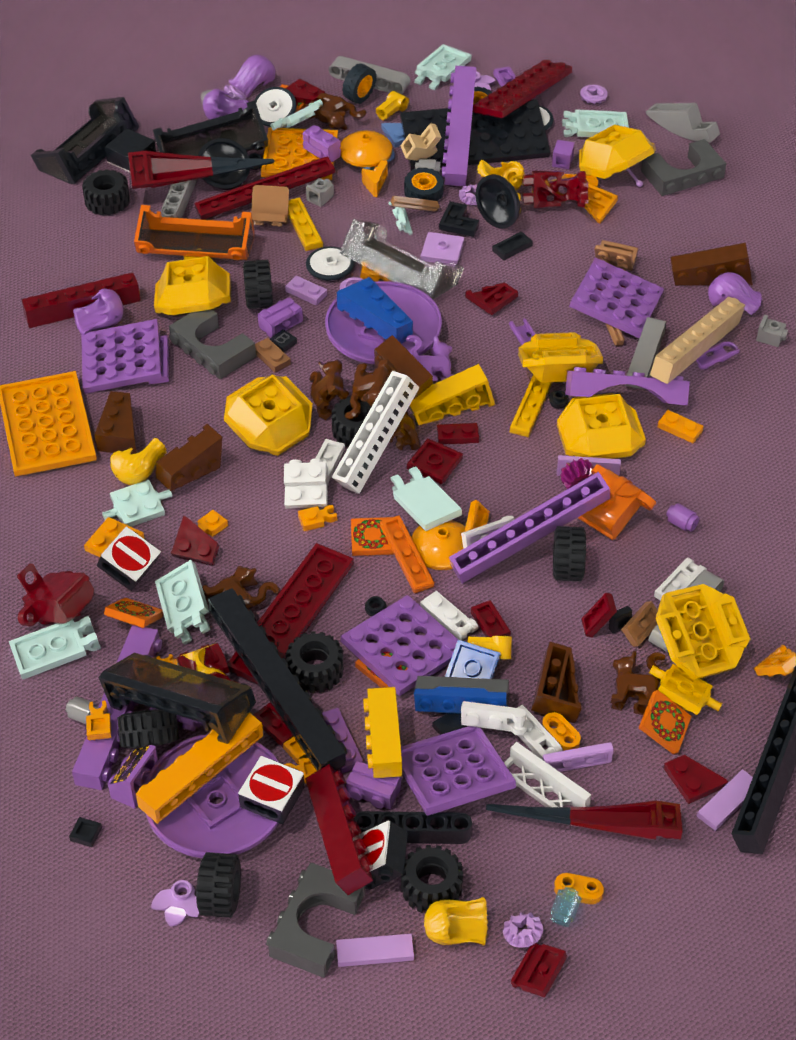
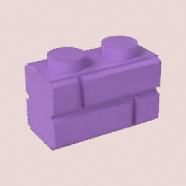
(321, 143)
(280, 316)
(378, 791)

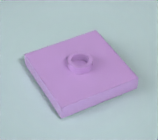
(442, 248)

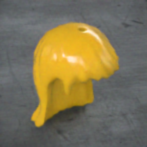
(511, 171)
(137, 467)
(457, 921)

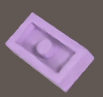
(306, 290)

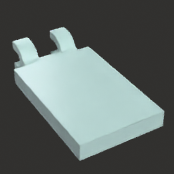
(440, 65)
(591, 122)
(424, 500)
(183, 601)
(53, 646)

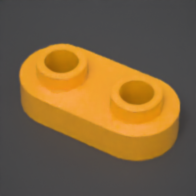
(563, 732)
(581, 884)

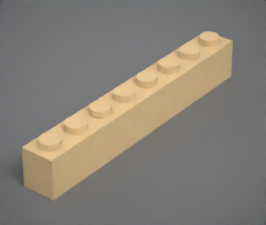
(697, 340)

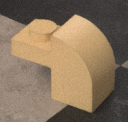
(423, 145)

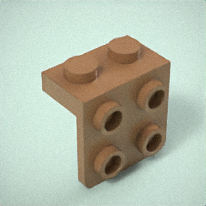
(270, 205)
(617, 254)

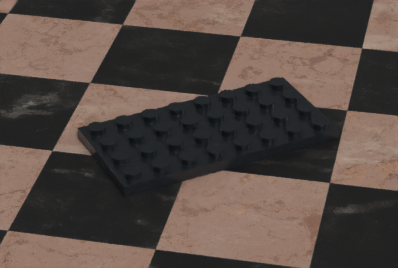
(491, 138)

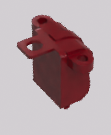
(54, 597)

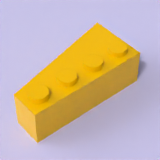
(452, 395)
(384, 732)

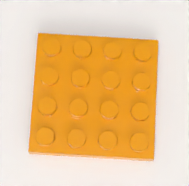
(287, 150)

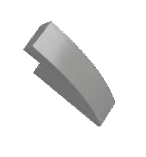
(683, 121)

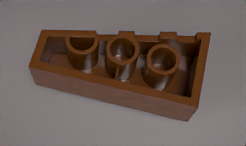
(704, 266)

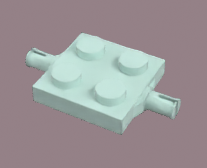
(298, 116)
(137, 503)

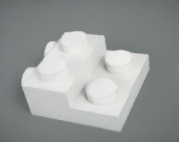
(306, 484)

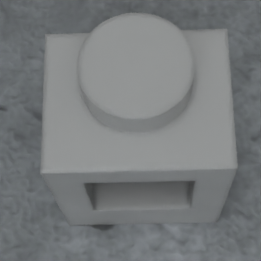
(323, 189)
(771, 332)

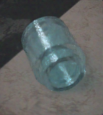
(565, 906)

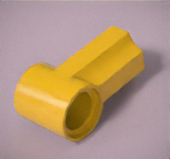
(393, 103)
(496, 643)

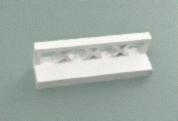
(547, 776)

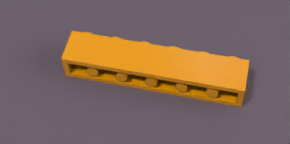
(195, 769)

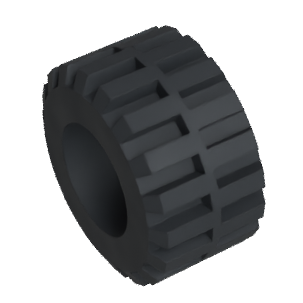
(106, 192)
(257, 284)
(343, 428)
(569, 553)
(316, 647)
(147, 728)
(427, 862)
(218, 884)

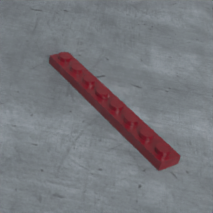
(243, 195)

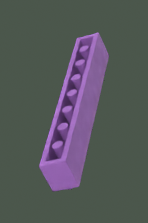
(460, 126)
(530, 527)
(98, 755)

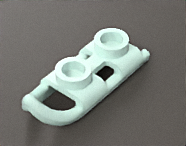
(403, 222)

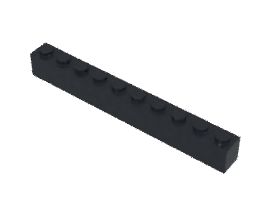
(276, 681)
(770, 779)

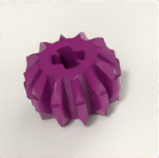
(576, 472)

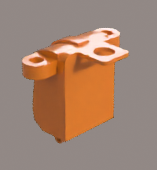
(616, 512)

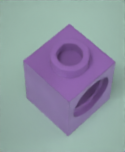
(563, 154)

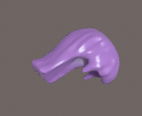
(252, 73)
(218, 104)
(736, 287)
(100, 314)

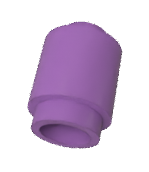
(682, 517)

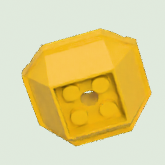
(614, 151)
(192, 286)
(554, 354)
(269, 414)
(600, 427)
(718, 626)

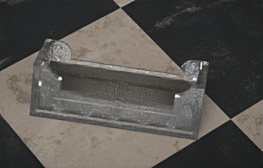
(368, 247)

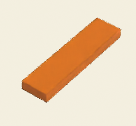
(407, 554)

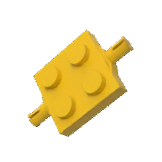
(685, 690)

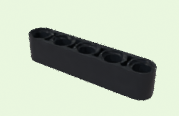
(424, 831)

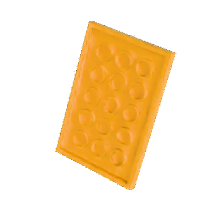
(46, 423)

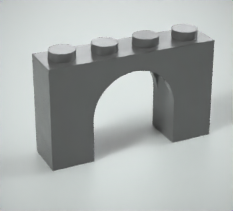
(667, 179)
(219, 359)
(289, 941)

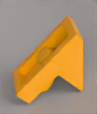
(375, 179)

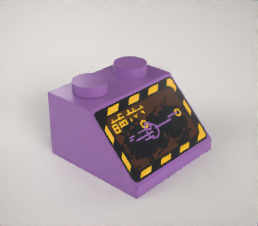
(132, 775)

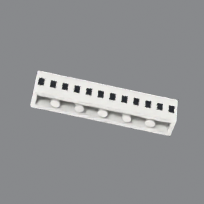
(375, 432)

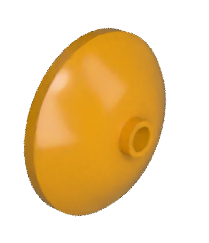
(365, 148)
(439, 544)

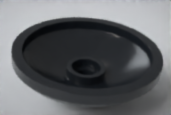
(226, 149)
(497, 201)

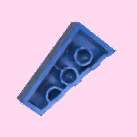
(375, 308)

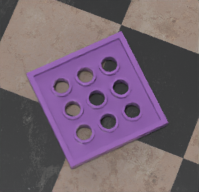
(623, 306)
(130, 361)
(405, 632)
(478, 749)

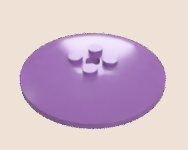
(359, 342)
(208, 827)

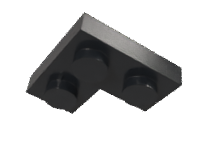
(454, 220)

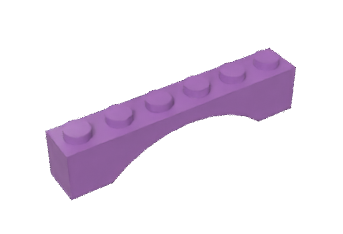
(587, 384)

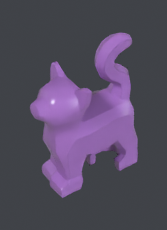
(439, 363)

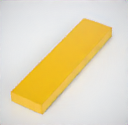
(303, 225)
(530, 407)

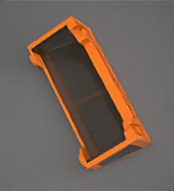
(194, 236)

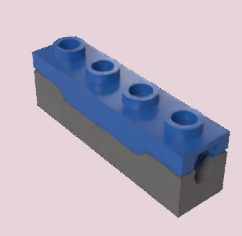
(448, 693)

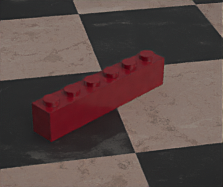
(60, 304)
(339, 829)

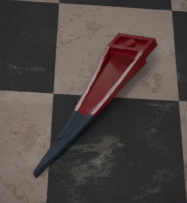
(163, 169)
(634, 819)

